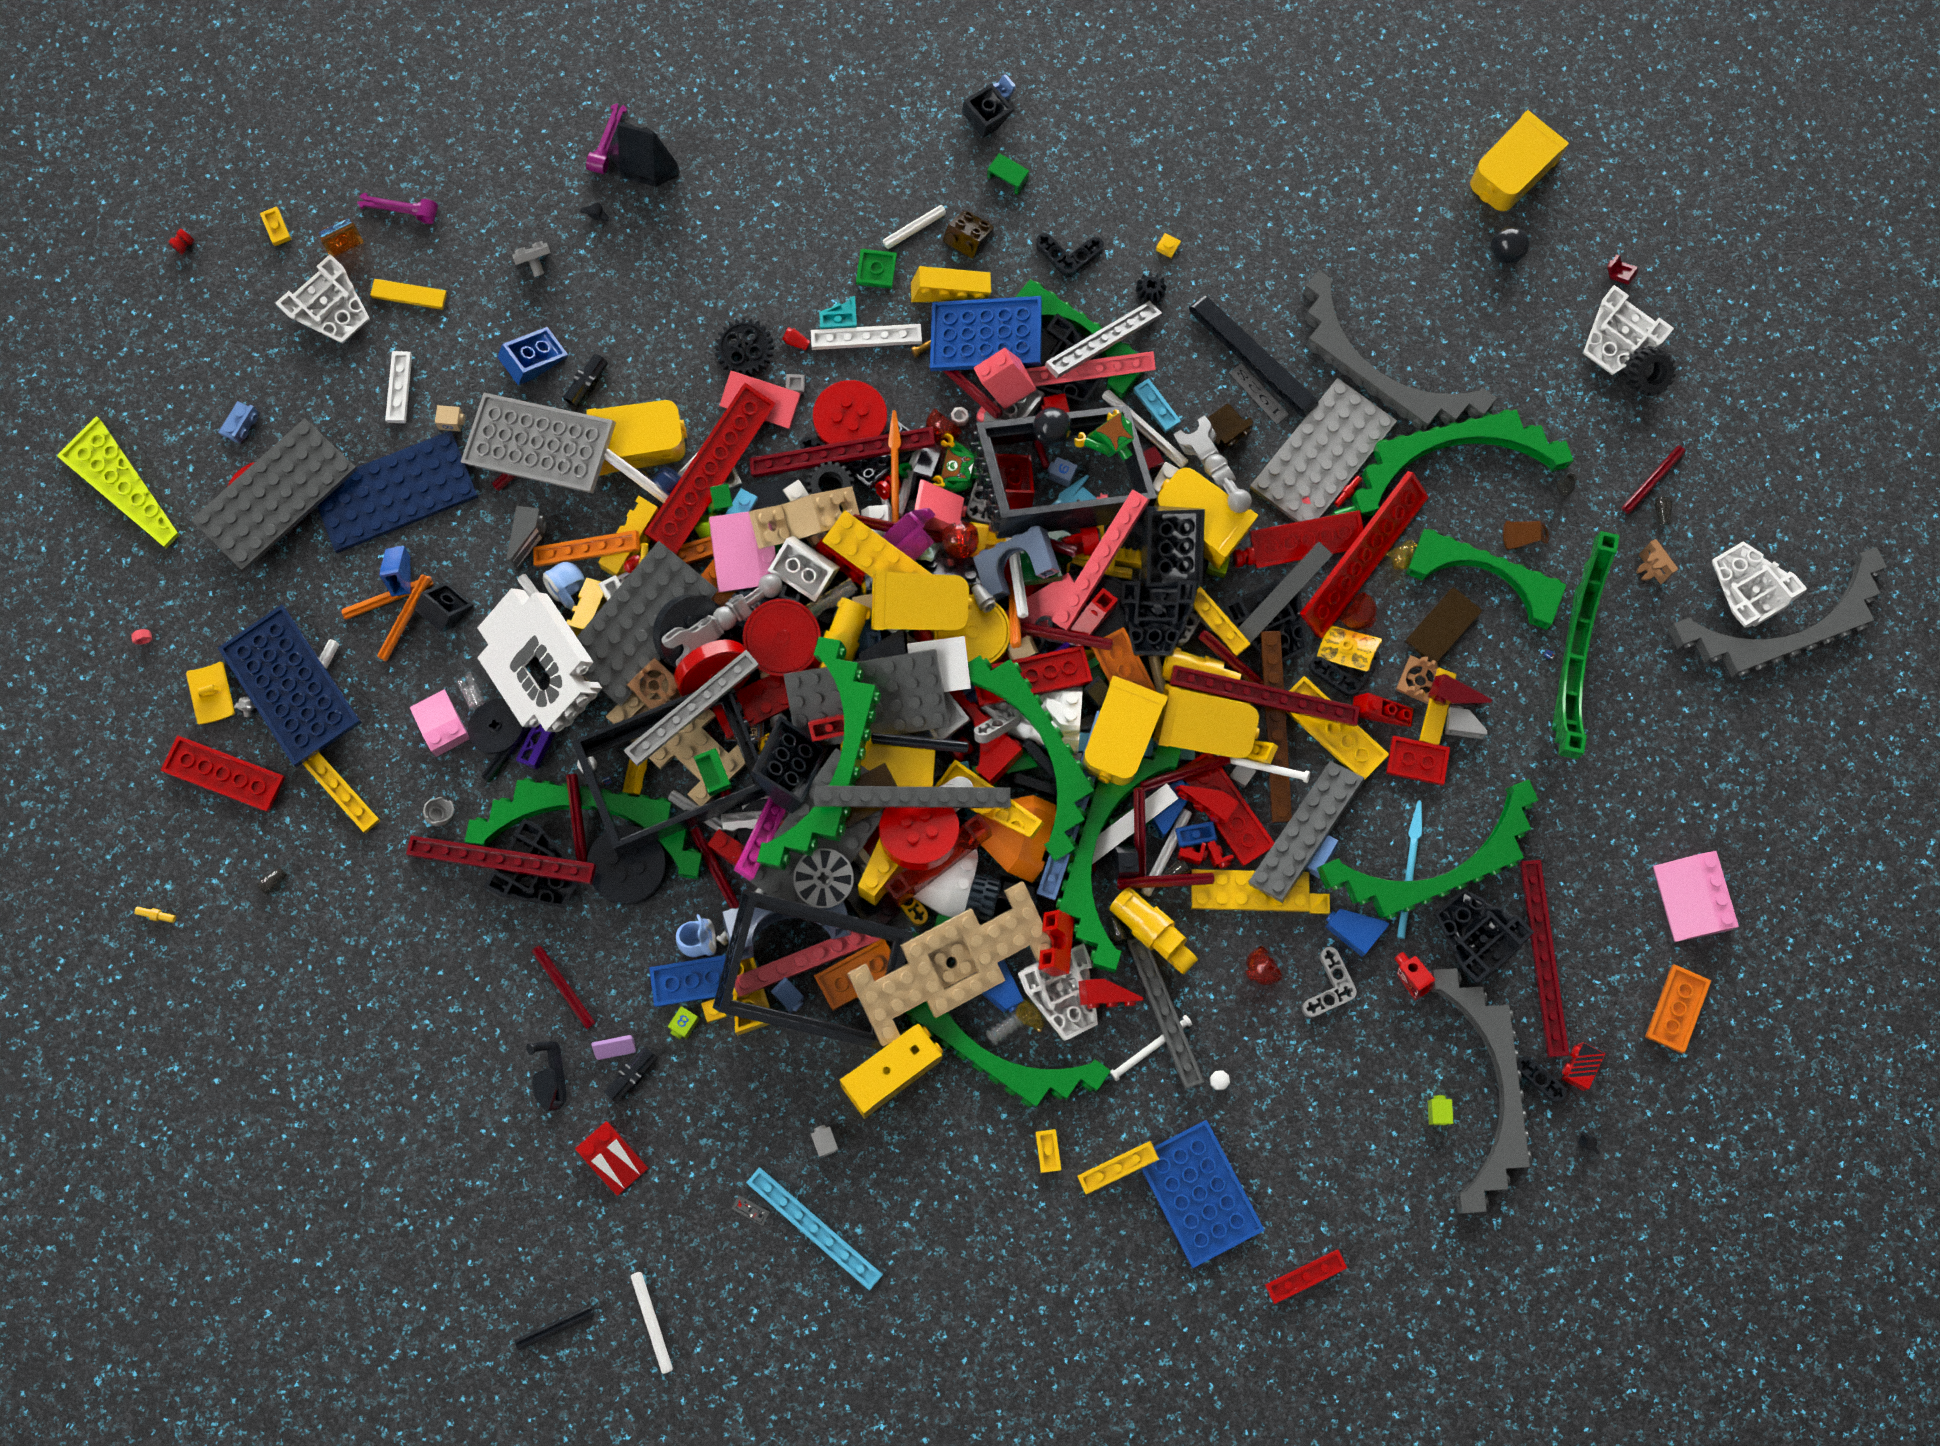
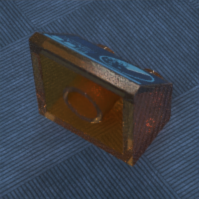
(340, 237)

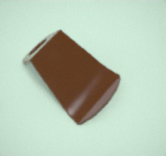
(1523, 533)

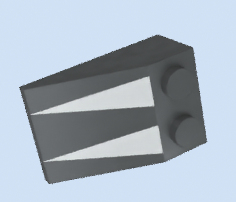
(526, 533)

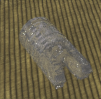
(471, 693)

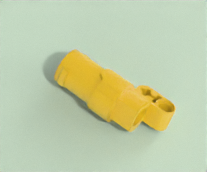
(848, 626)
(1195, 662)
(1153, 929)

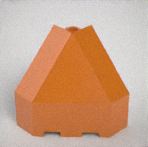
(1016, 851)

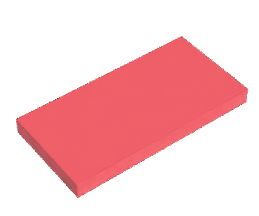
(785, 399)
(1047, 601)

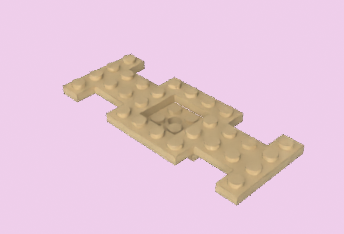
(684, 745)
(927, 975)

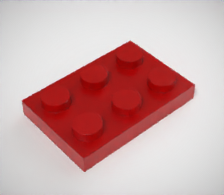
(1417, 760)

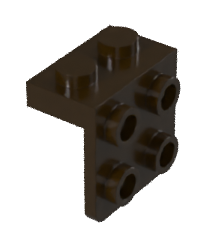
(966, 233)
(1229, 426)

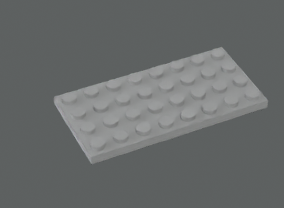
(538, 442)
(1323, 453)

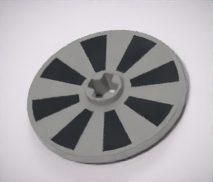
(836, 887)

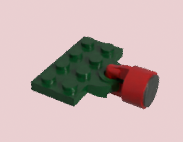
(1086, 542)

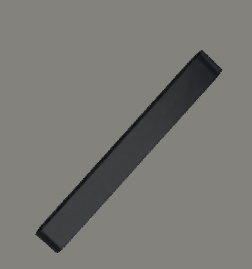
(1253, 356)

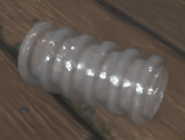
(1004, 1028)

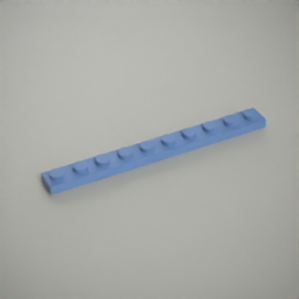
(1054, 871)

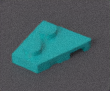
(839, 315)

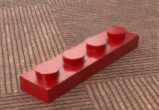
(1305, 1276)

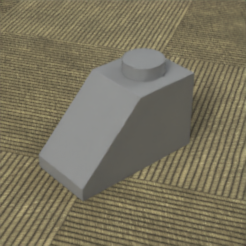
(1463, 723)

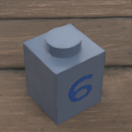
(1062, 471)

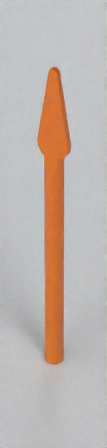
(894, 443)

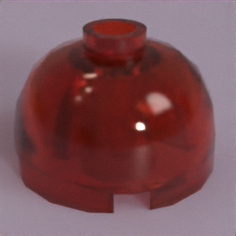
(941, 426)
(960, 540)
(1361, 612)
(1262, 967)

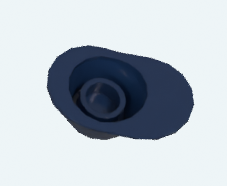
(665, 478)

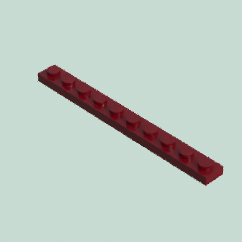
(839, 452)
(1264, 695)
(501, 859)
(1544, 959)

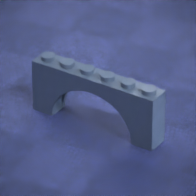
(763, 918)

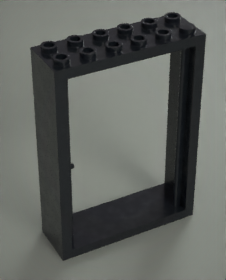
(1057, 516)
(636, 727)
(748, 902)

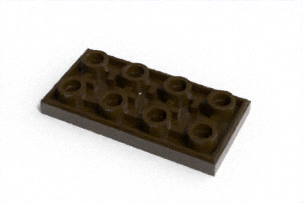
(1443, 625)
(876, 777)

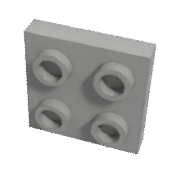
(532, 256)

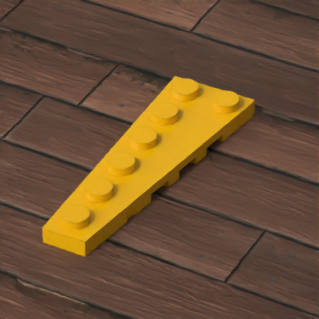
(1015, 817)

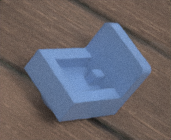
(1005, 87)

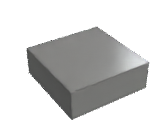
(795, 382)

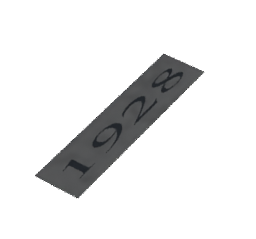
(1259, 393)

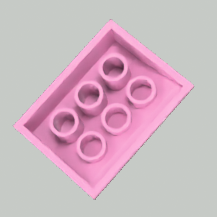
(736, 553)
(1695, 896)

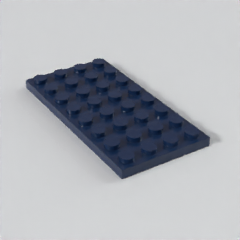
(397, 492)
(289, 685)

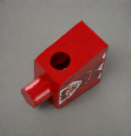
(1414, 976)

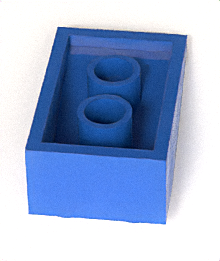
(531, 355)

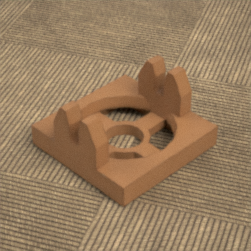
(1661, 560)
(634, 684)
(1414, 691)

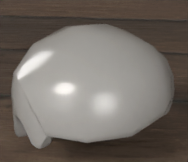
(438, 811)

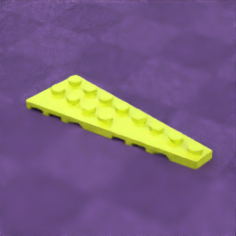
(106, 468)

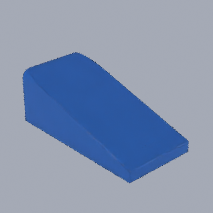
(1196, 834)

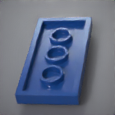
(686, 981)

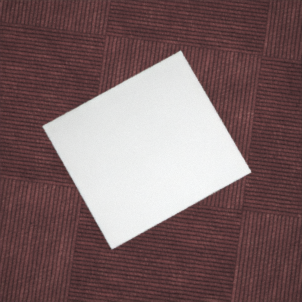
(952, 661)

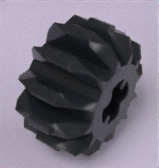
(1150, 288)

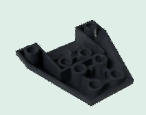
(641, 156)

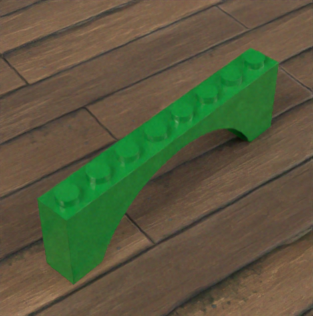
(1053, 305)
(1539, 593)

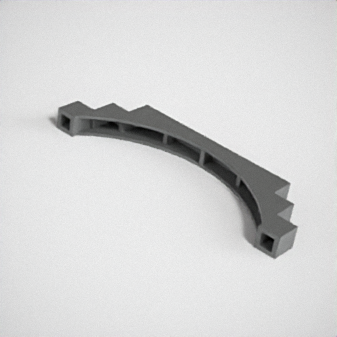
(1410, 403)
(1746, 654)
(1511, 1139)

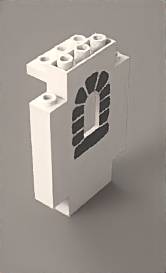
(515, 634)

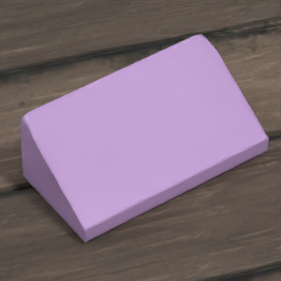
(614, 1047)

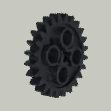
(759, 343)

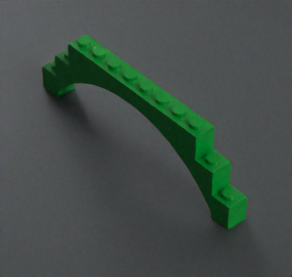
(1498, 429)
(1568, 708)
(859, 712)
(1070, 780)
(539, 798)
(1496, 852)
(1077, 890)
(1024, 1081)

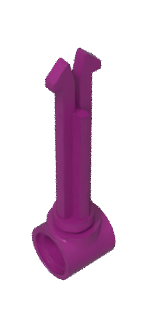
(598, 160)
(424, 210)

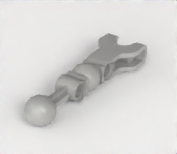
(1215, 465)
(723, 618)

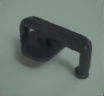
(550, 1081)

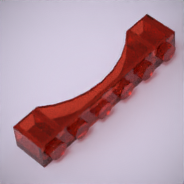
(910, 882)

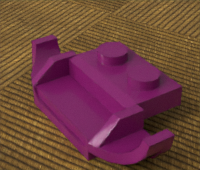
(908, 533)

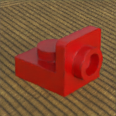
(1215, 854)
(1190, 856)

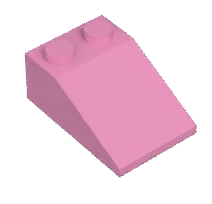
(439, 723)

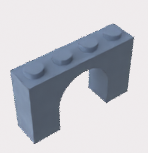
(991, 562)

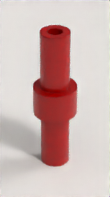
(1348, 491)

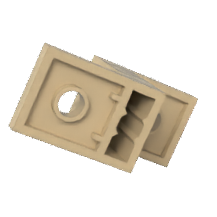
(802, 516)

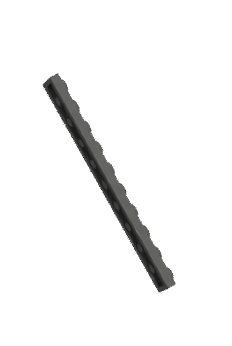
(911, 797)

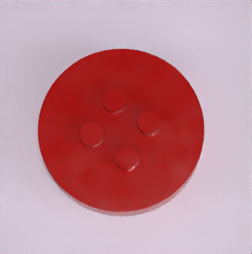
(849, 412)
(781, 636)
(705, 663)
(919, 836)

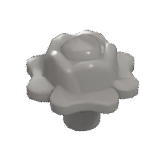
(245, 705)

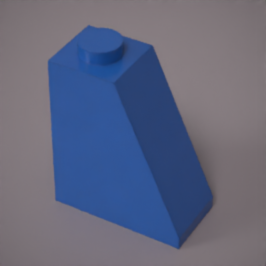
(396, 571)
(1167, 817)
(1355, 929)
(1006, 994)

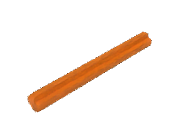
(375, 602)
(403, 618)
(1014, 621)

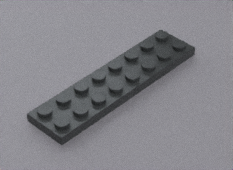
(1306, 831)

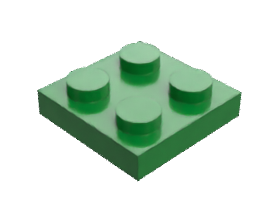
(876, 268)

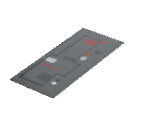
(750, 1210)

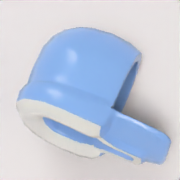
(563, 582)
(697, 938)

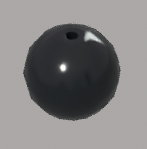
(1509, 244)
(1052, 426)

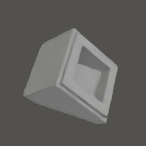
(1242, 775)

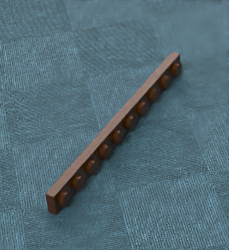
(1276, 727)

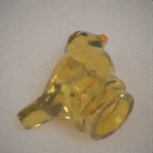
(1402, 555)
(1029, 1015)

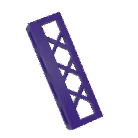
(539, 748)

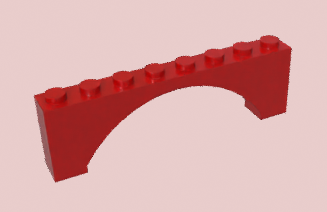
(995, 755)

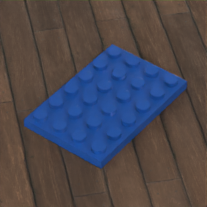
(974, 330)
(1201, 1194)

